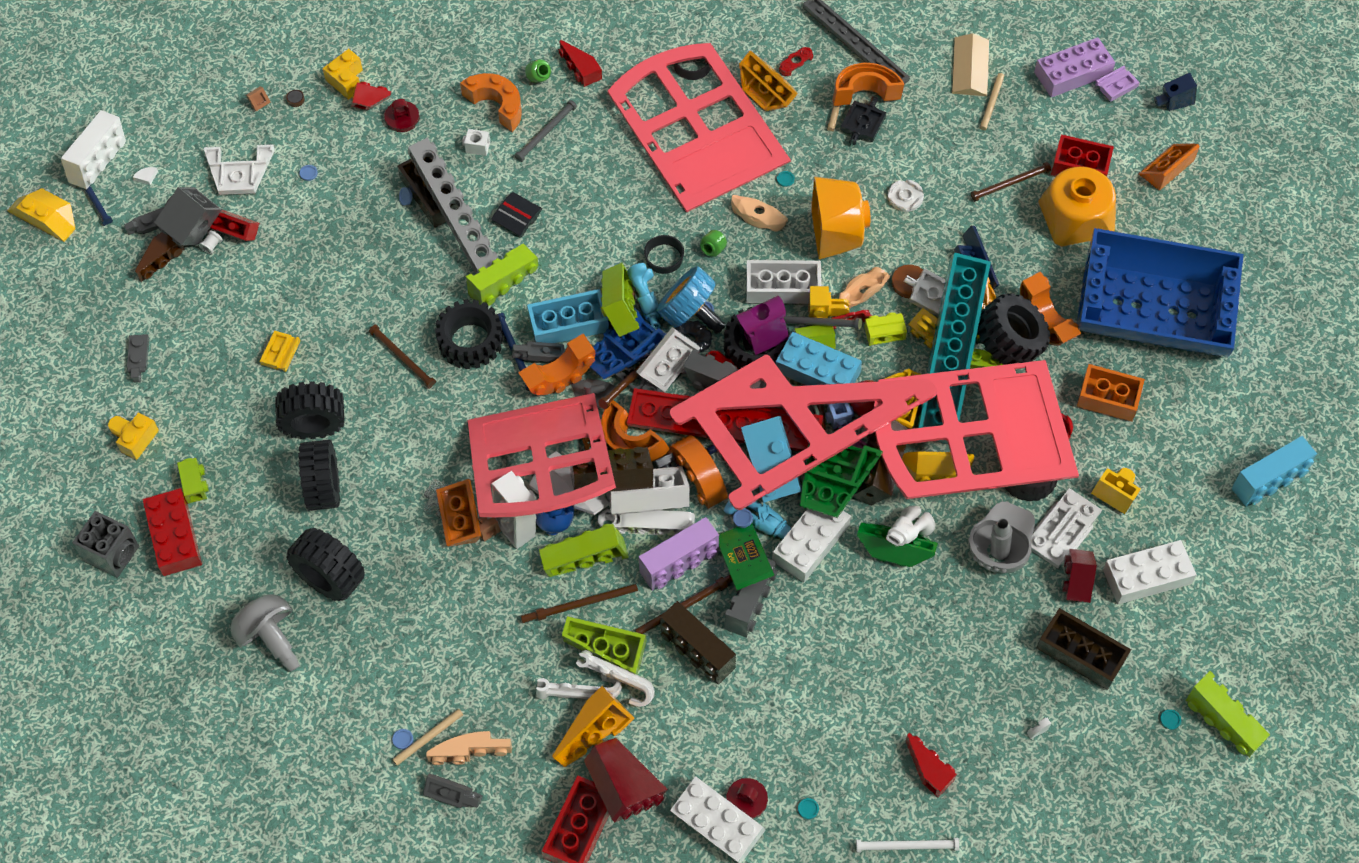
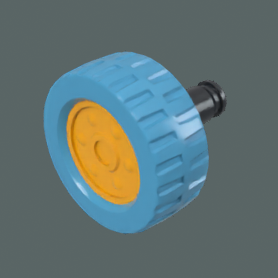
(688, 299)

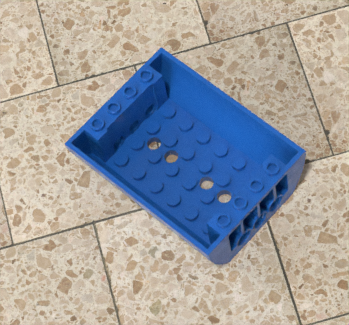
(1161, 278)

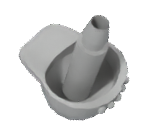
(1010, 535)
(261, 620)

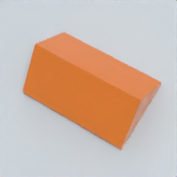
(1169, 164)
(459, 513)

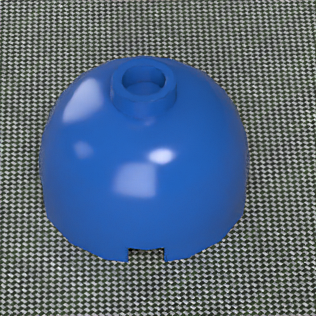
(556, 520)

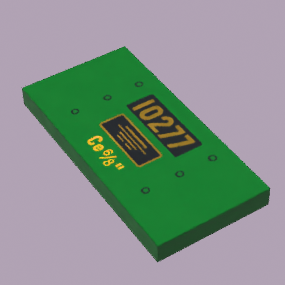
(744, 556)

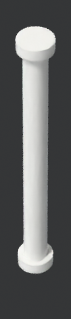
(906, 845)

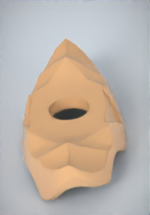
(770, 219)
(872, 280)

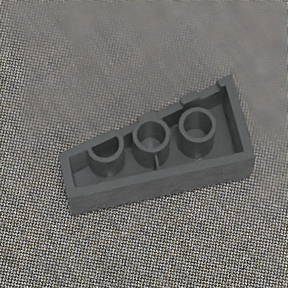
(707, 371)
(747, 605)

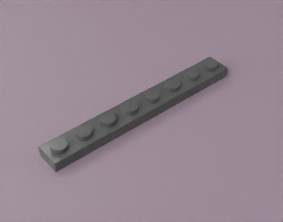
(850, 37)

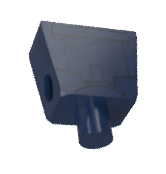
(1178, 93)

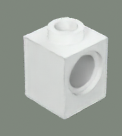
(482, 141)

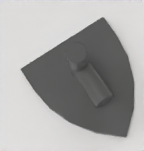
(588, 386)

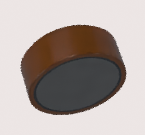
(295, 98)

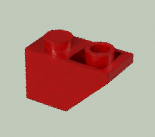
(367, 96)

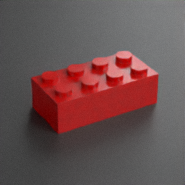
(172, 532)
(577, 825)

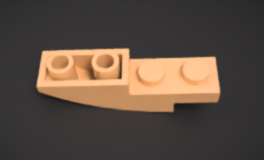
(459, 748)

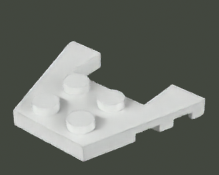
(238, 176)

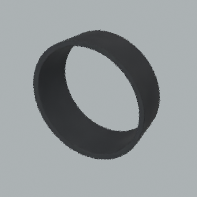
(692, 75)
(664, 240)

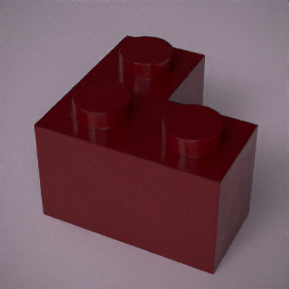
(1081, 572)

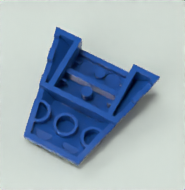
(619, 353)

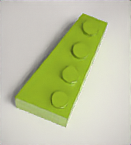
(501, 275)
(618, 299)
(1226, 715)

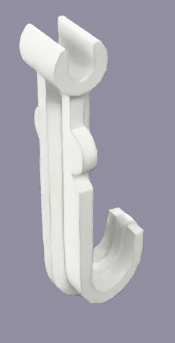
(619, 674)
(567, 690)

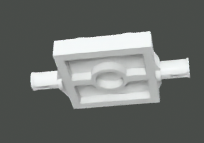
(926, 291)

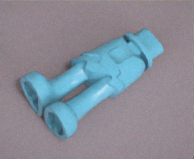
(639, 277)
(766, 521)

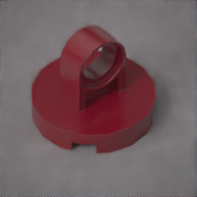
(401, 115)
(748, 796)

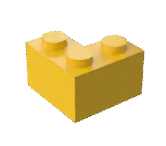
(342, 73)

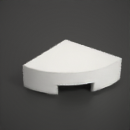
(146, 175)
(1043, 726)

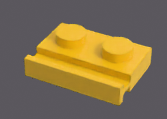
(280, 351)

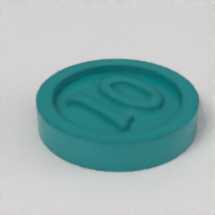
(785, 178)
(1170, 719)
(808, 808)

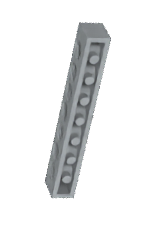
(428, 149)

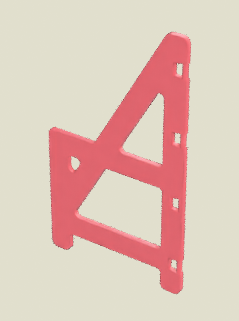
(735, 393)

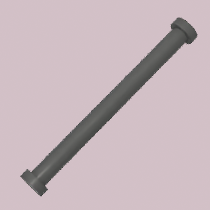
(571, 105)
(857, 323)

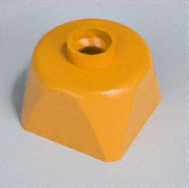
(1077, 204)
(838, 216)

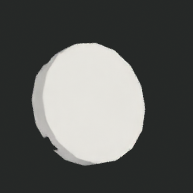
(905, 195)

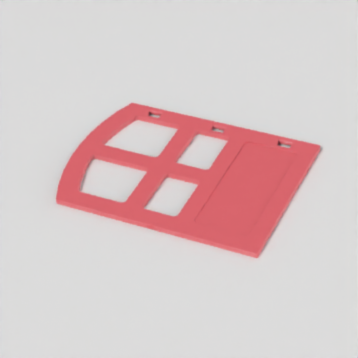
(717, 158)
(1020, 418)
(534, 430)

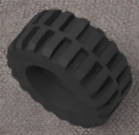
(1013, 329)
(325, 564)

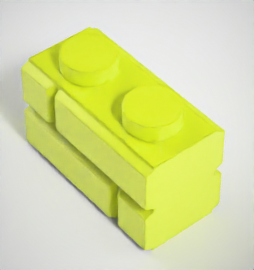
(885, 328)

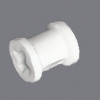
(210, 242)

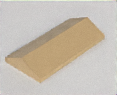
(970, 65)

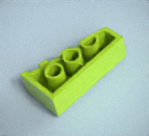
(583, 550)
(606, 642)

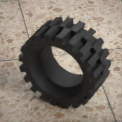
(464, 315)
(734, 352)
(309, 410)
(319, 475)

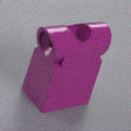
(764, 325)

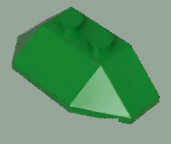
(875, 541)

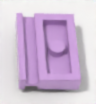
(1117, 83)

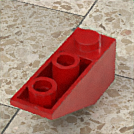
(584, 65)
(931, 770)

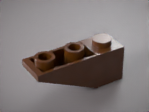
(157, 255)

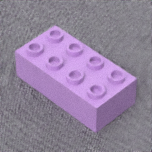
(1074, 67)
(679, 554)

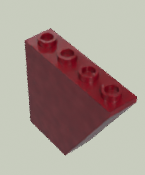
(623, 780)

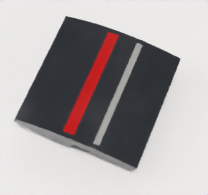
(516, 214)

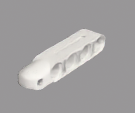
(649, 522)

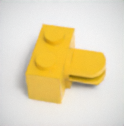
(821, 304)
(924, 326)
(133, 435)
(1117, 489)

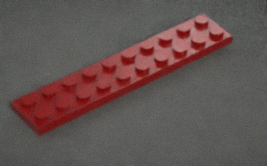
(653, 408)

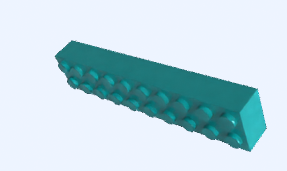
(955, 330)

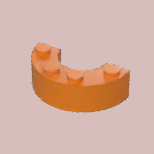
(867, 77)
(496, 88)
(1037, 291)
(561, 372)
(615, 433)
(700, 470)

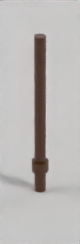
(719, 584)
(542, 613)

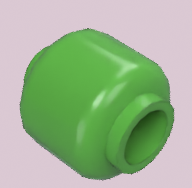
(538, 71)
(713, 243)

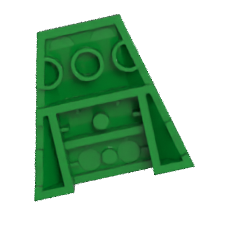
(836, 480)

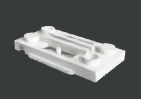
(1064, 527)

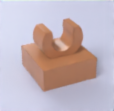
(258, 98)
(488, 527)

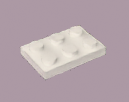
(667, 359)

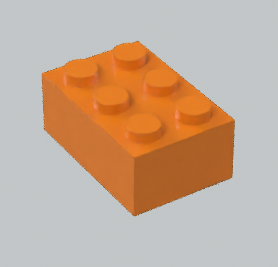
(1110, 392)

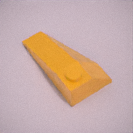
(596, 720)

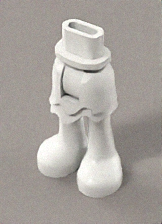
(904, 531)

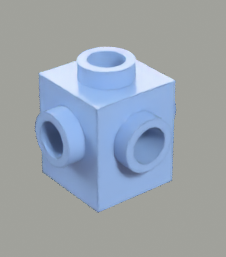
(839, 415)

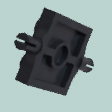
(863, 121)

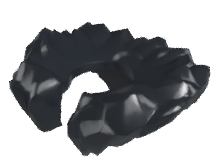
(699, 331)

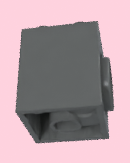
(187, 216)
(106, 544)

